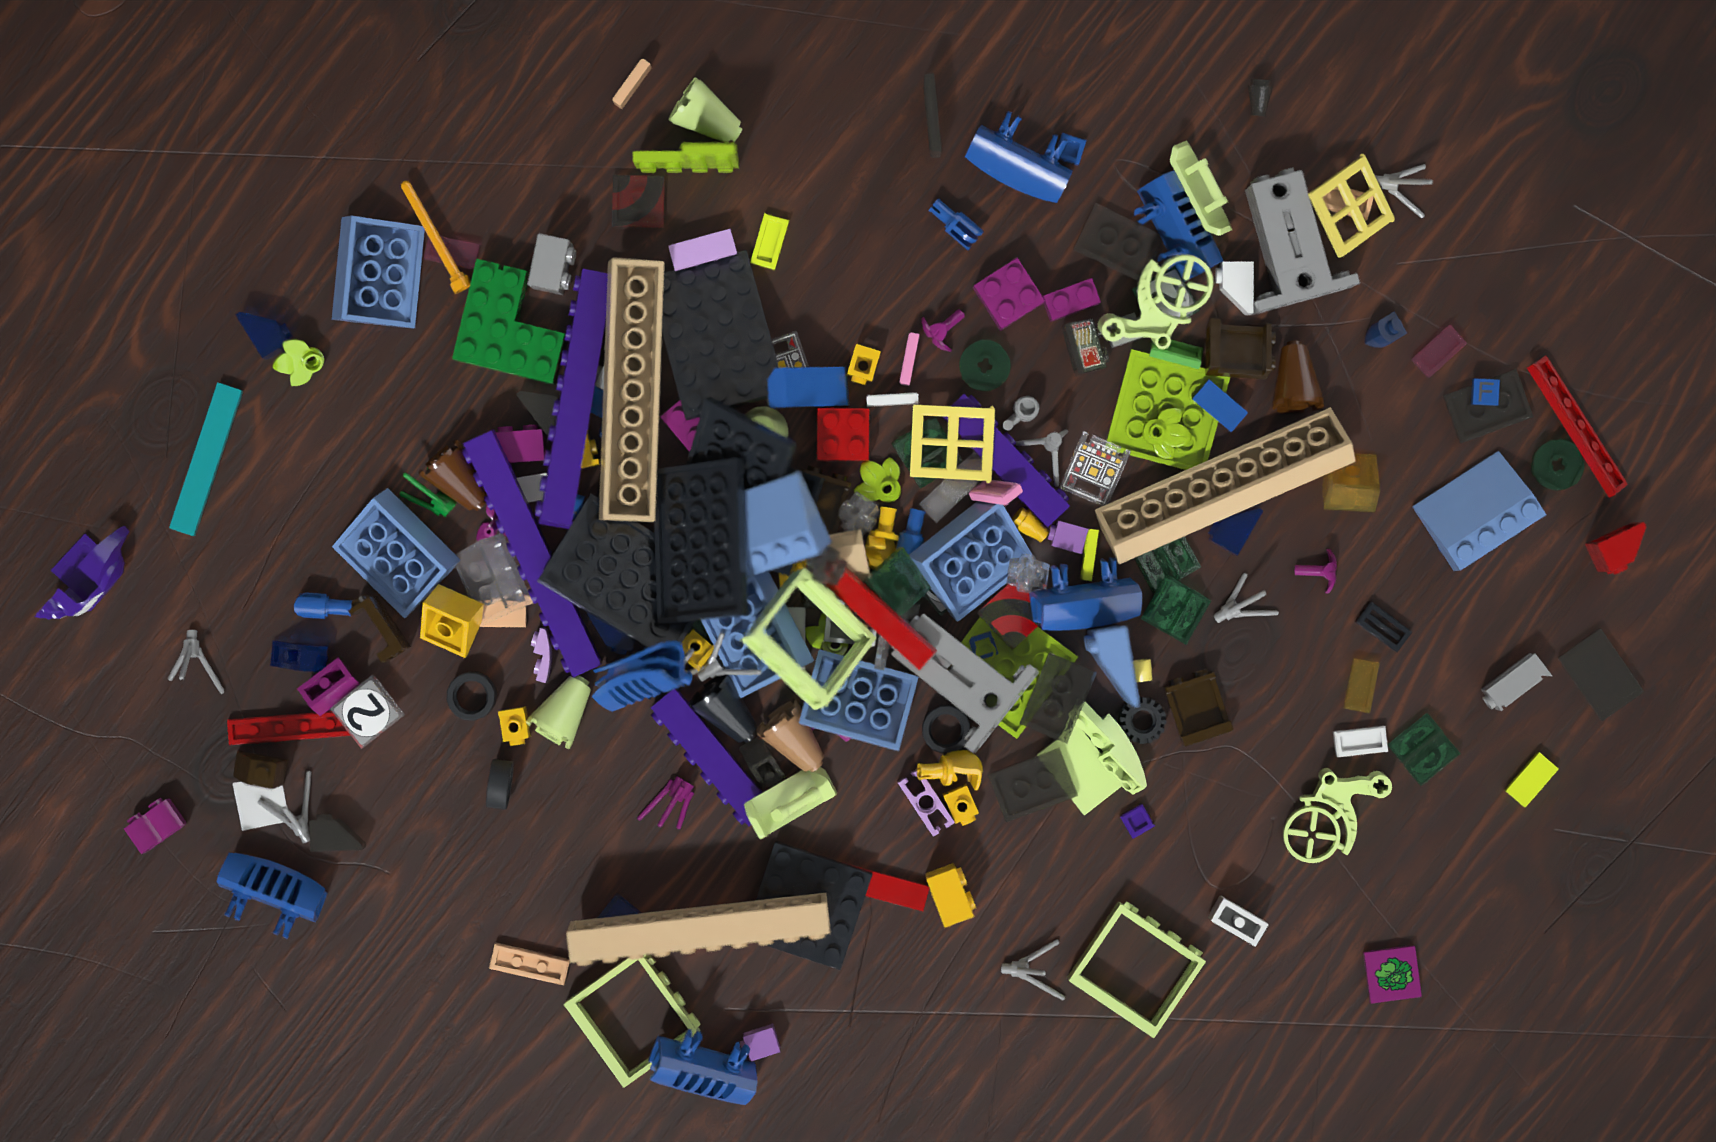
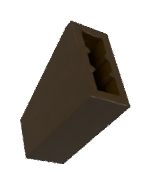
(260, 770)

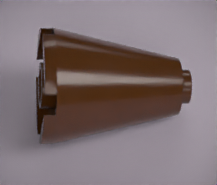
(1296, 381)
(455, 477)

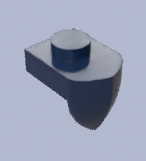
(1385, 331)

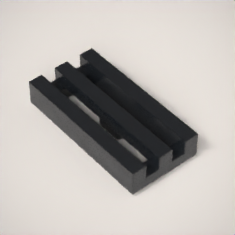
(1366, 614)

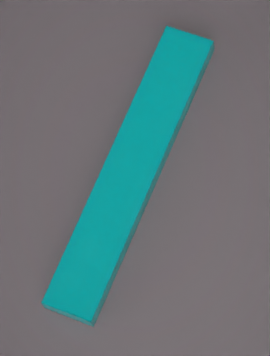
(206, 459)

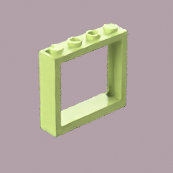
(784, 665)
(1150, 1027)
(596, 1037)

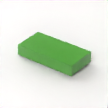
(1178, 353)

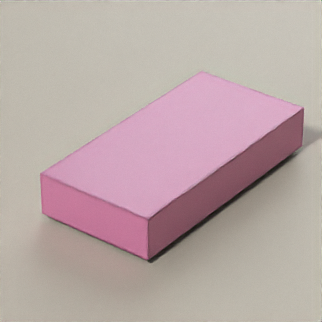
(909, 359)
(995, 492)

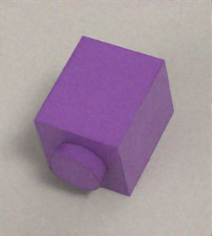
(1067, 537)
(761, 1042)

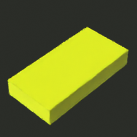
(769, 241)
(1089, 555)
(1531, 779)

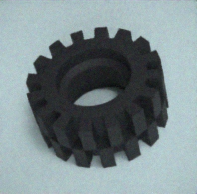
(1153, 731)

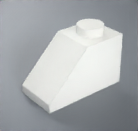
(1237, 284)

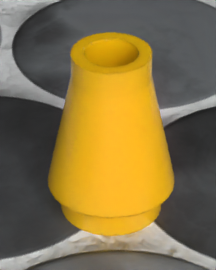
(1029, 524)

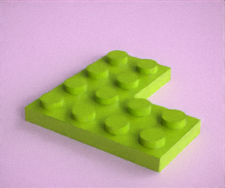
(694, 156)

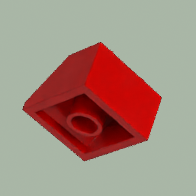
(1616, 549)

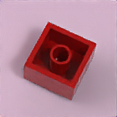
(843, 434)

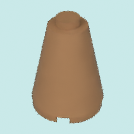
(791, 738)

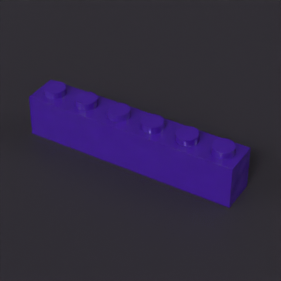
(1015, 467)
(707, 751)

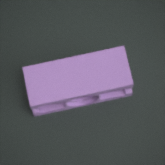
(702, 249)
(923, 813)

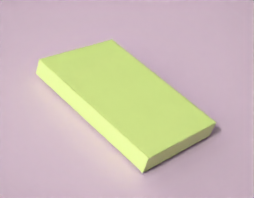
(1087, 771)

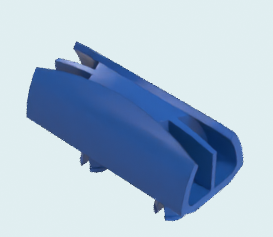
(1018, 165)
(1177, 223)
(1086, 604)
(642, 675)
(272, 885)
(704, 1070)

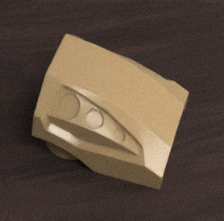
(852, 550)

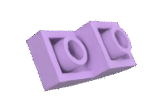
(543, 646)

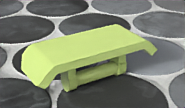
(1200, 188)
(789, 800)

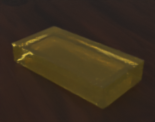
(1361, 685)

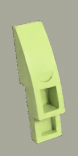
(1118, 752)

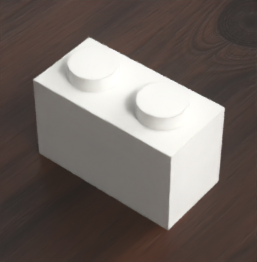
(1237, 920)

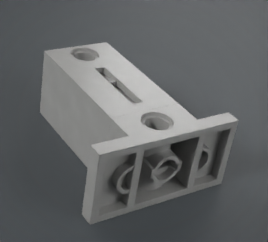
(1290, 242)
(967, 680)

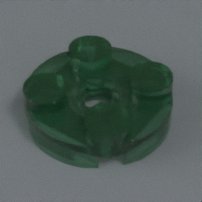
(996, 357)
(1571, 460)

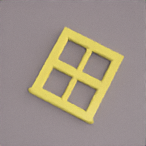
(1328, 221)
(952, 442)

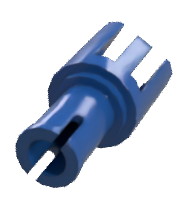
(957, 224)
(911, 537)
(319, 605)

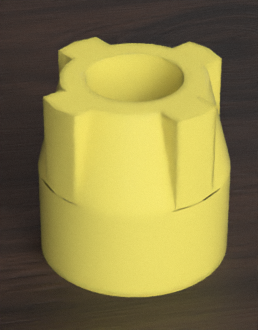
(1142, 670)

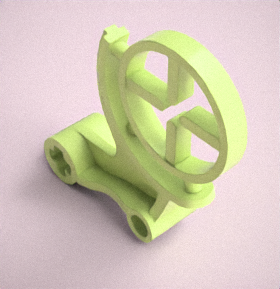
(1153, 321)
(1338, 794)

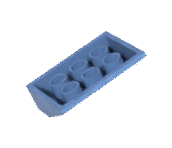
(378, 272)
(1478, 511)
(781, 524)
(395, 552)
(970, 557)
(780, 630)
(1112, 653)
(867, 706)

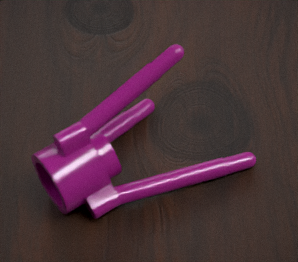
(679, 790)

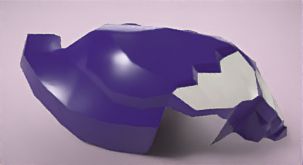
(89, 573)

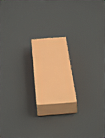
(529, 963)

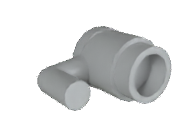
(1024, 410)

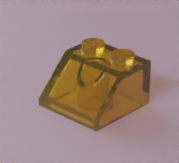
(1353, 486)

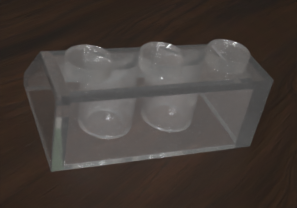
(492, 576)

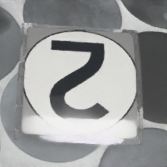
(367, 711)

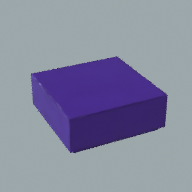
(1137, 821)

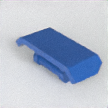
(808, 387)

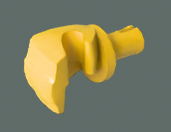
(880, 542)
(951, 763)

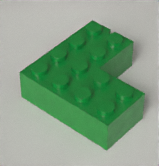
(491, 329)

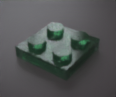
(898, 581)

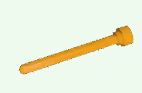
(458, 279)

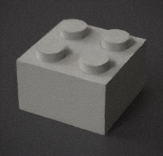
(551, 264)

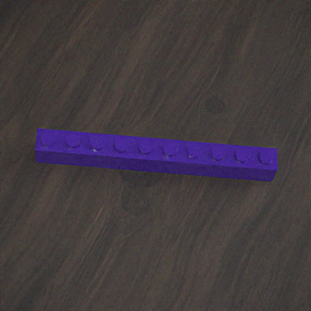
(575, 400)
(531, 550)

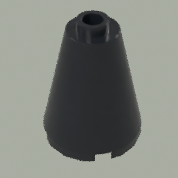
(725, 709)

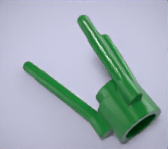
(442, 503)

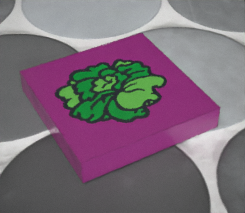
(1392, 974)

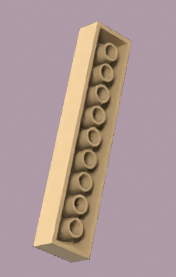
(631, 390)
(1225, 485)
(698, 928)

